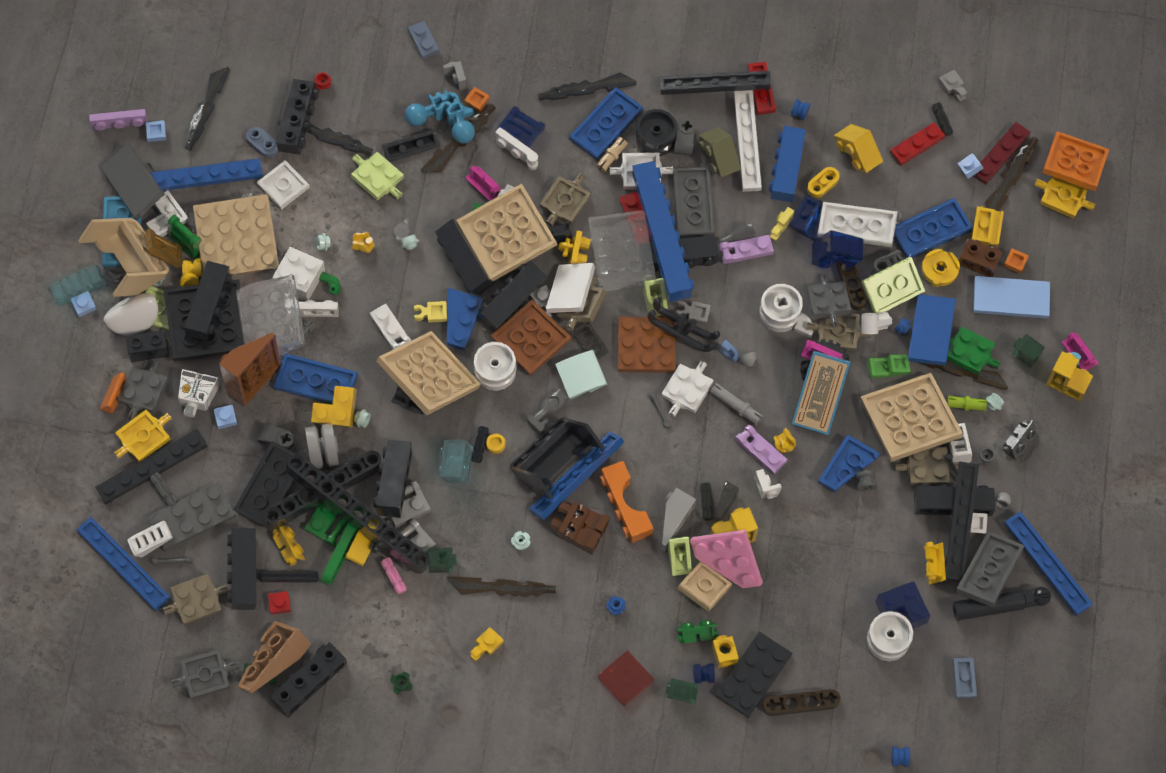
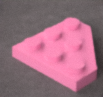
(730, 556)

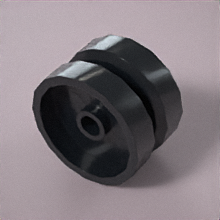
(656, 132)

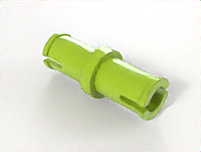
(967, 403)

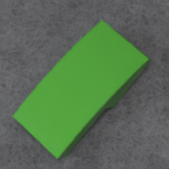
(888, 367)

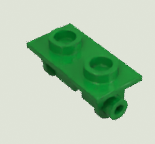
(704, 629)

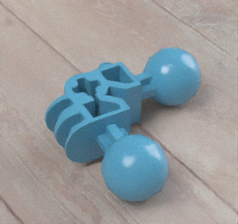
(443, 105)

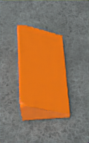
(111, 398)

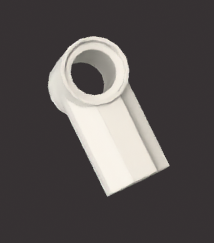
(873, 322)

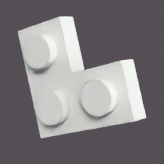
(167, 207)

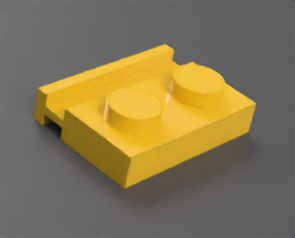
(987, 226)

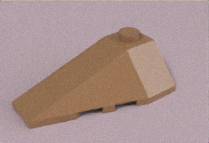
(279, 650)

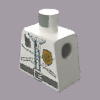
(196, 391)

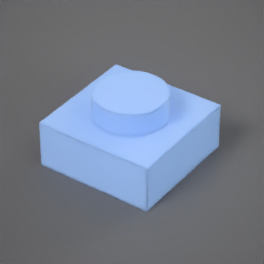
(156, 131)
(970, 165)
(83, 304)
(225, 416)

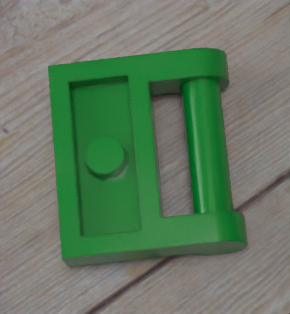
(183, 236)
(322, 521)

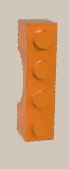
(635, 523)

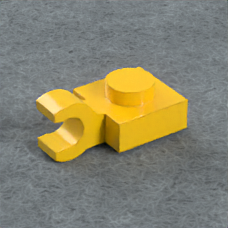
(487, 642)

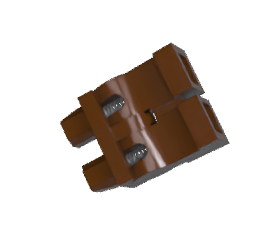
(584, 525)

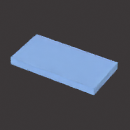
(1011, 297)

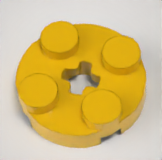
(936, 277)

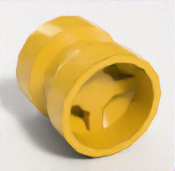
(193, 267)

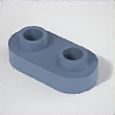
(261, 141)

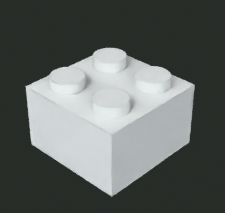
(305, 270)

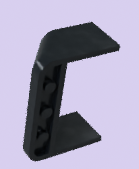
(552, 452)

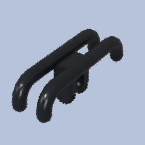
(681, 327)

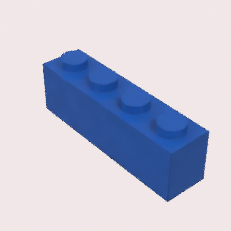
(788, 164)

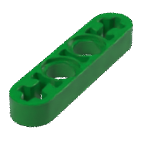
(339, 554)

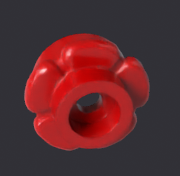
(322, 77)

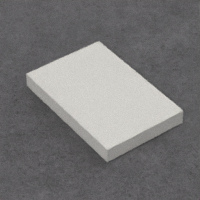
(570, 288)

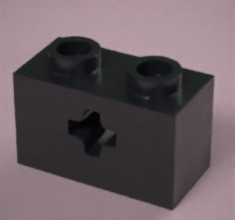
(147, 346)

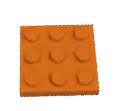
(1075, 161)

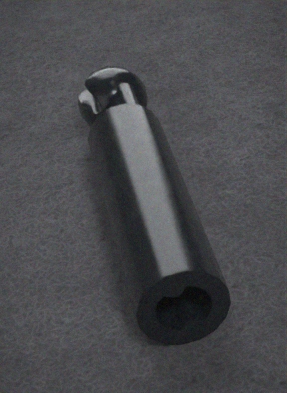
(1005, 603)

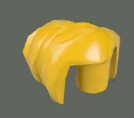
(362, 242)
(785, 442)

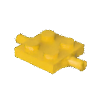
(1064, 196)
(143, 435)

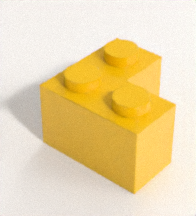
(860, 146)
(1068, 378)
(341, 411)
(739, 520)

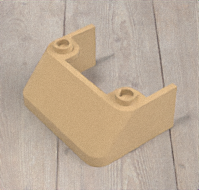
(127, 242)

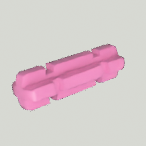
(393, 575)

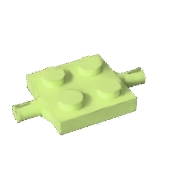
(377, 176)

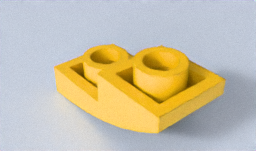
(359, 548)

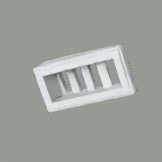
(961, 454)
(138, 543)

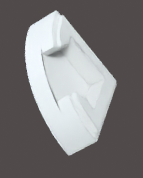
(801, 326)

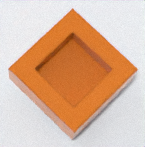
(476, 99)
(1016, 261)

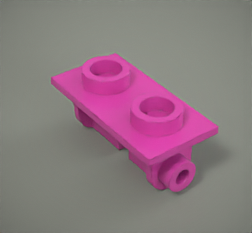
(483, 183)
(1076, 344)
(811, 346)

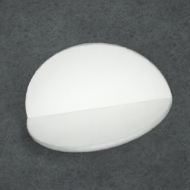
(132, 314)

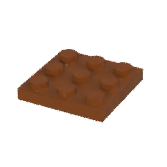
(532, 337)
(645, 346)

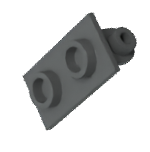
(1025, 431)

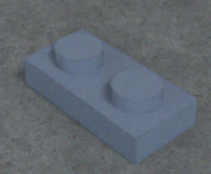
(423, 40)
(964, 678)

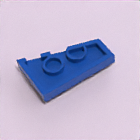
(461, 317)
(846, 463)

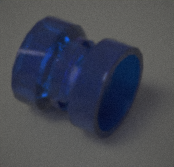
(704, 673)

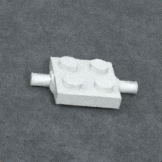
(630, 159)
(687, 388)

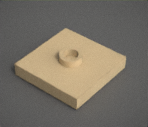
(704, 586)

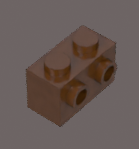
(980, 257)

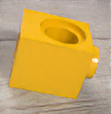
(722, 659)

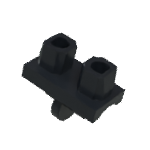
(403, 400)

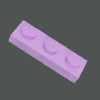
(118, 119)

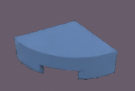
(729, 351)

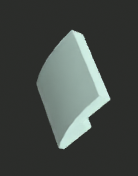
(581, 374)

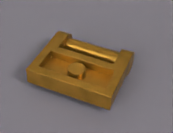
(163, 249)

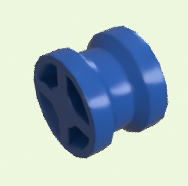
(800, 109)
(900, 756)

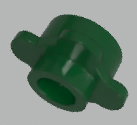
(402, 677)

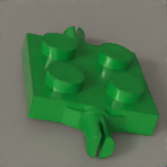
(971, 351)

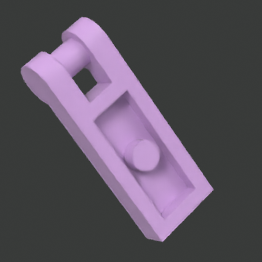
(746, 249)
(761, 449)

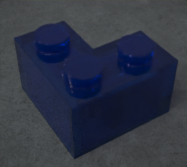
(835, 248)
(905, 600)

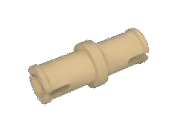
(611, 154)

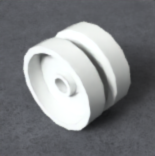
(780, 307)
(495, 366)
(887, 625)

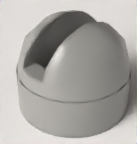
(749, 359)
(1003, 500)

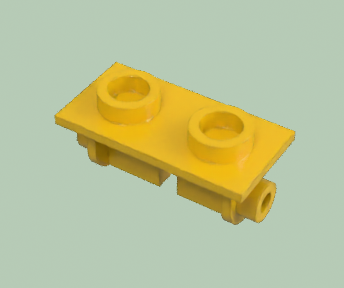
(285, 537)
(935, 562)

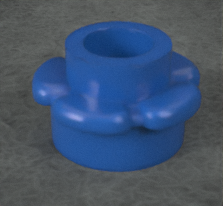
(903, 326)
(616, 610)

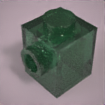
(1027, 350)
(442, 560)
(682, 691)

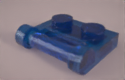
(519, 130)

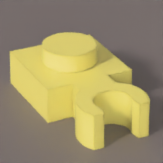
(783, 220)
(434, 312)

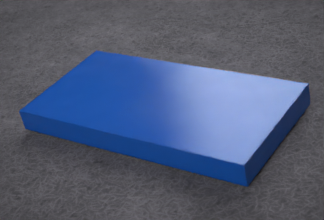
(606, 123)
(931, 228)
(931, 330)
(312, 378)

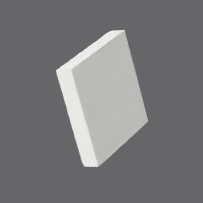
(283, 184)

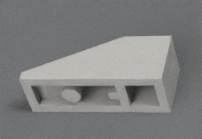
(677, 510)

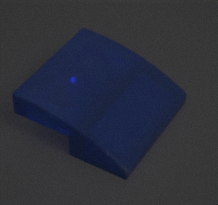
(807, 217)

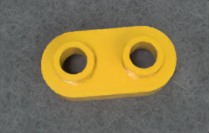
(822, 183)

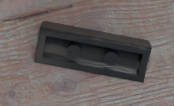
(410, 145)

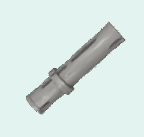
(731, 400)

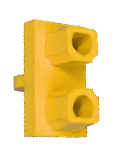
(578, 242)

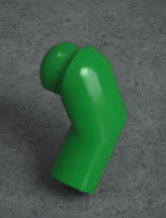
(333, 283)

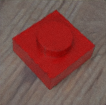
(279, 602)

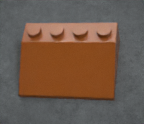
(250, 367)

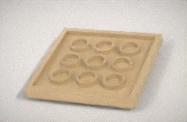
(506, 232)
(237, 234)
(428, 373)
(911, 417)

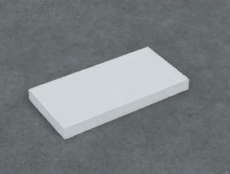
(871, 224)

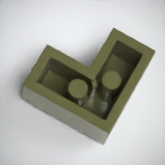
(721, 150)

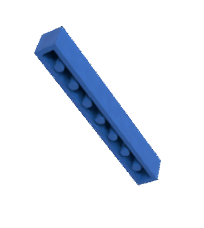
(662, 232)

